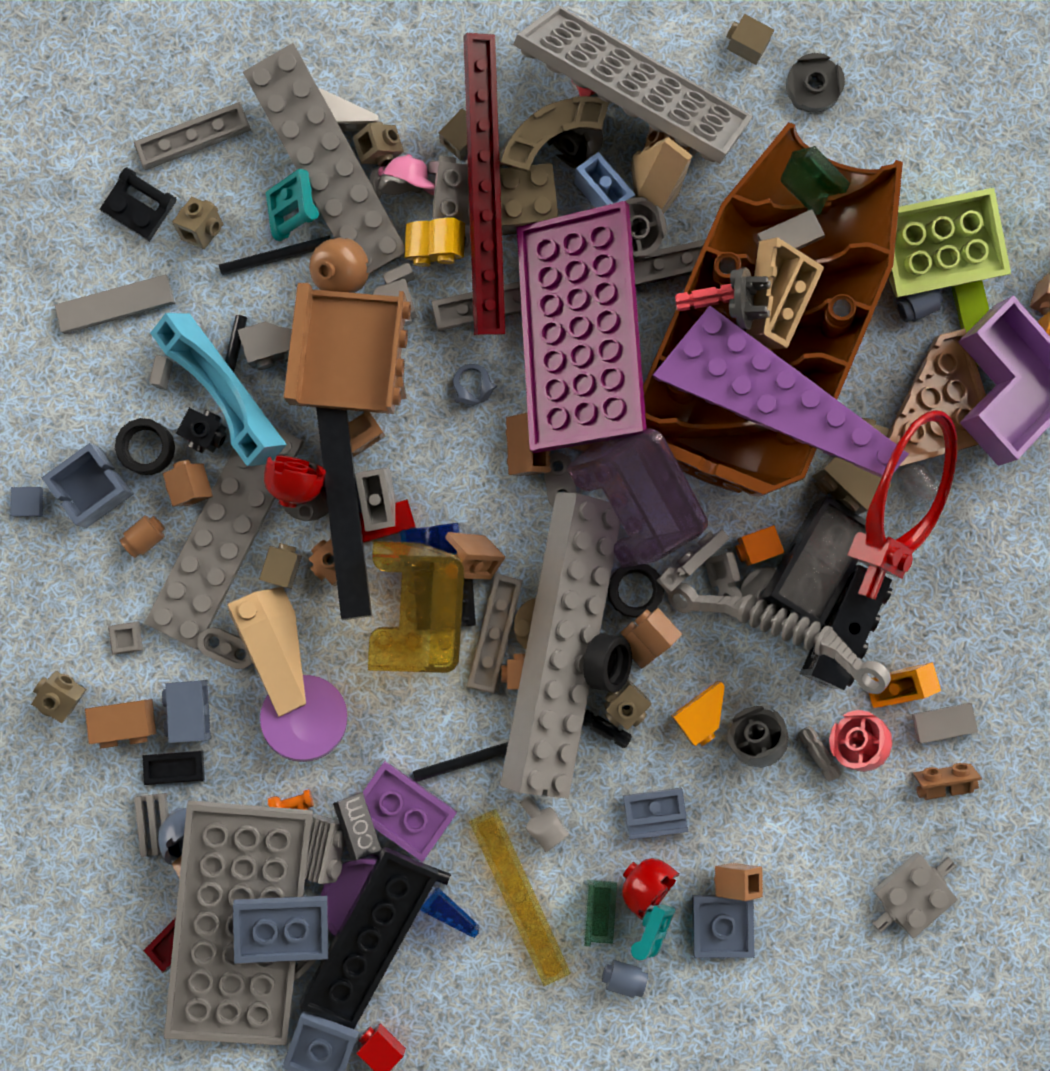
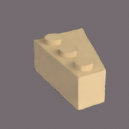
(792, 284)

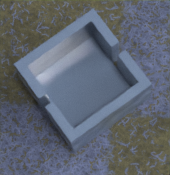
(88, 482)

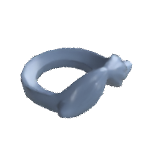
(463, 394)

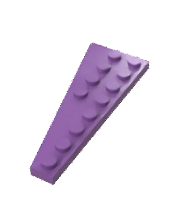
(747, 378)

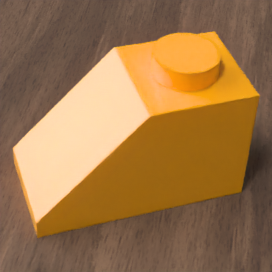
(908, 685)
(701, 715)

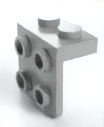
(451, 189)

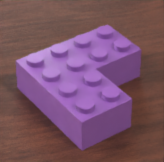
(1017, 359)

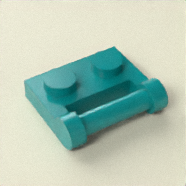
(287, 196)
(657, 924)

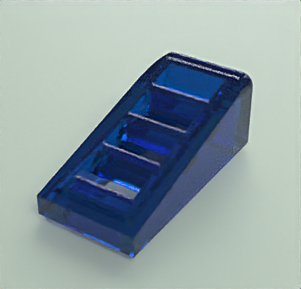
(447, 911)

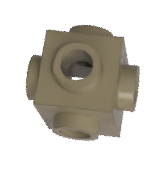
(378, 144)
(198, 222)
(57, 696)
(634, 713)

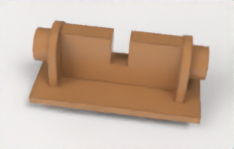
(960, 778)

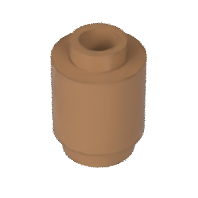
(142, 536)

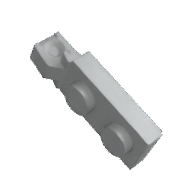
(691, 561)

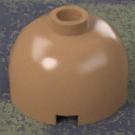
(339, 266)

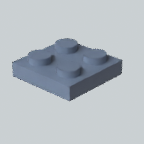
(722, 927)
(319, 1045)

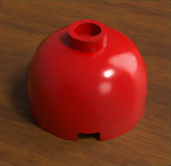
(292, 480)
(647, 884)

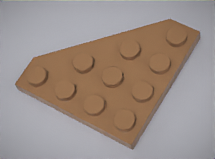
(945, 383)

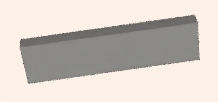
(192, 136)
(114, 304)
(494, 633)

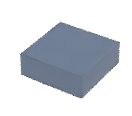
(26, 502)

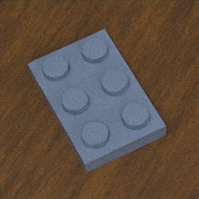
(280, 929)

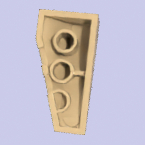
(660, 172)
(271, 639)

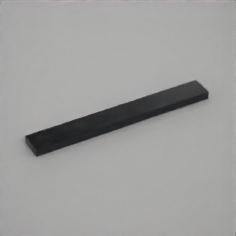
(344, 514)

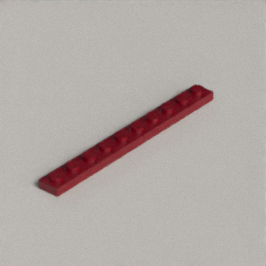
(484, 183)

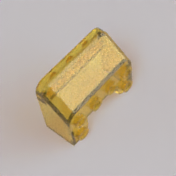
(428, 610)

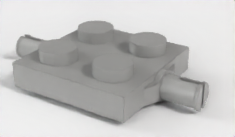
(915, 895)

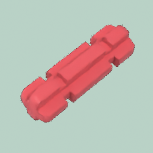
(704, 297)

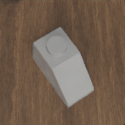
(376, 498)

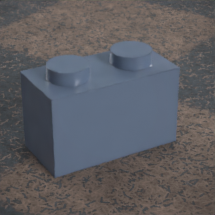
(186, 711)

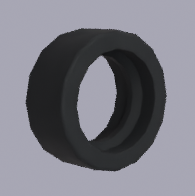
(124, 437)
(619, 605)
(607, 663)

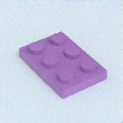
(406, 811)

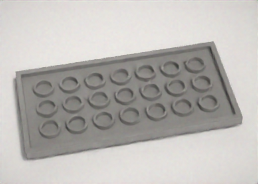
(634, 82)
(229, 857)

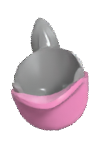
(401, 176)

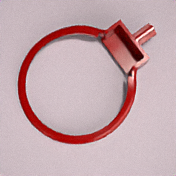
(892, 555)

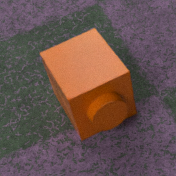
(759, 546)

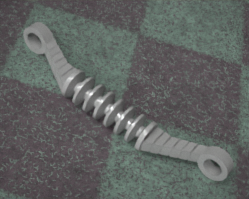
(825, 642)

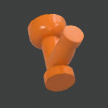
(301, 801)

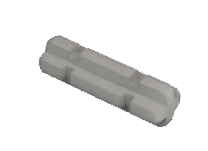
(819, 753)

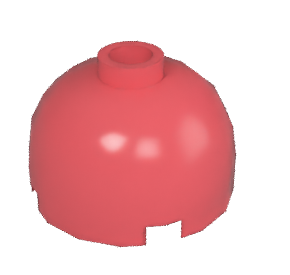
(860, 741)

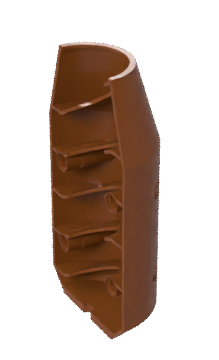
(856, 262)

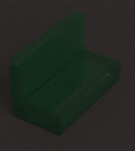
(813, 178)
(599, 912)

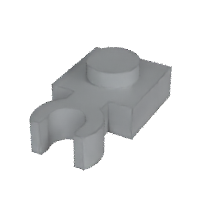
(723, 573)

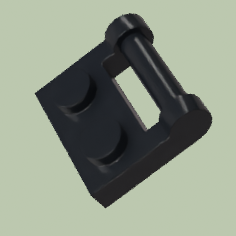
(133, 212)

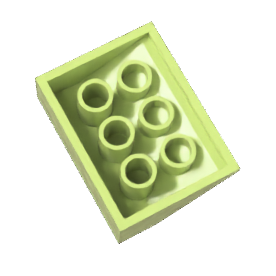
(948, 243)

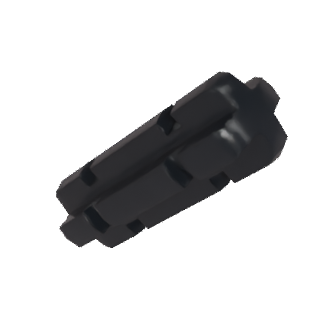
(606, 729)

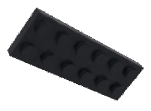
(369, 938)

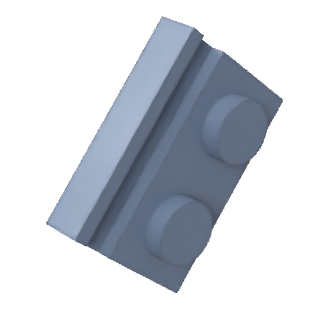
(655, 813)

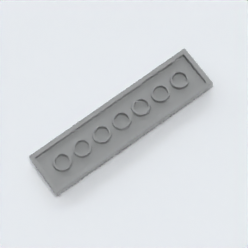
(320, 147)
(215, 548)

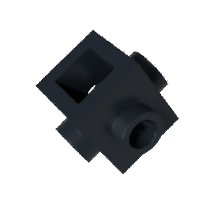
(193, 427)

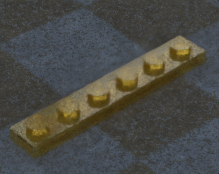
(520, 897)

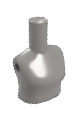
(544, 825)

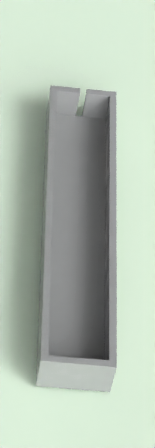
(563, 624)

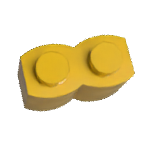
(434, 241)

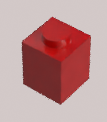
(380, 1049)

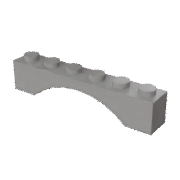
(269, 343)

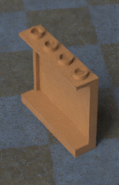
(346, 350)

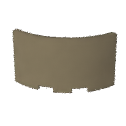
(548, 122)

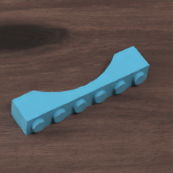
(249, 428)

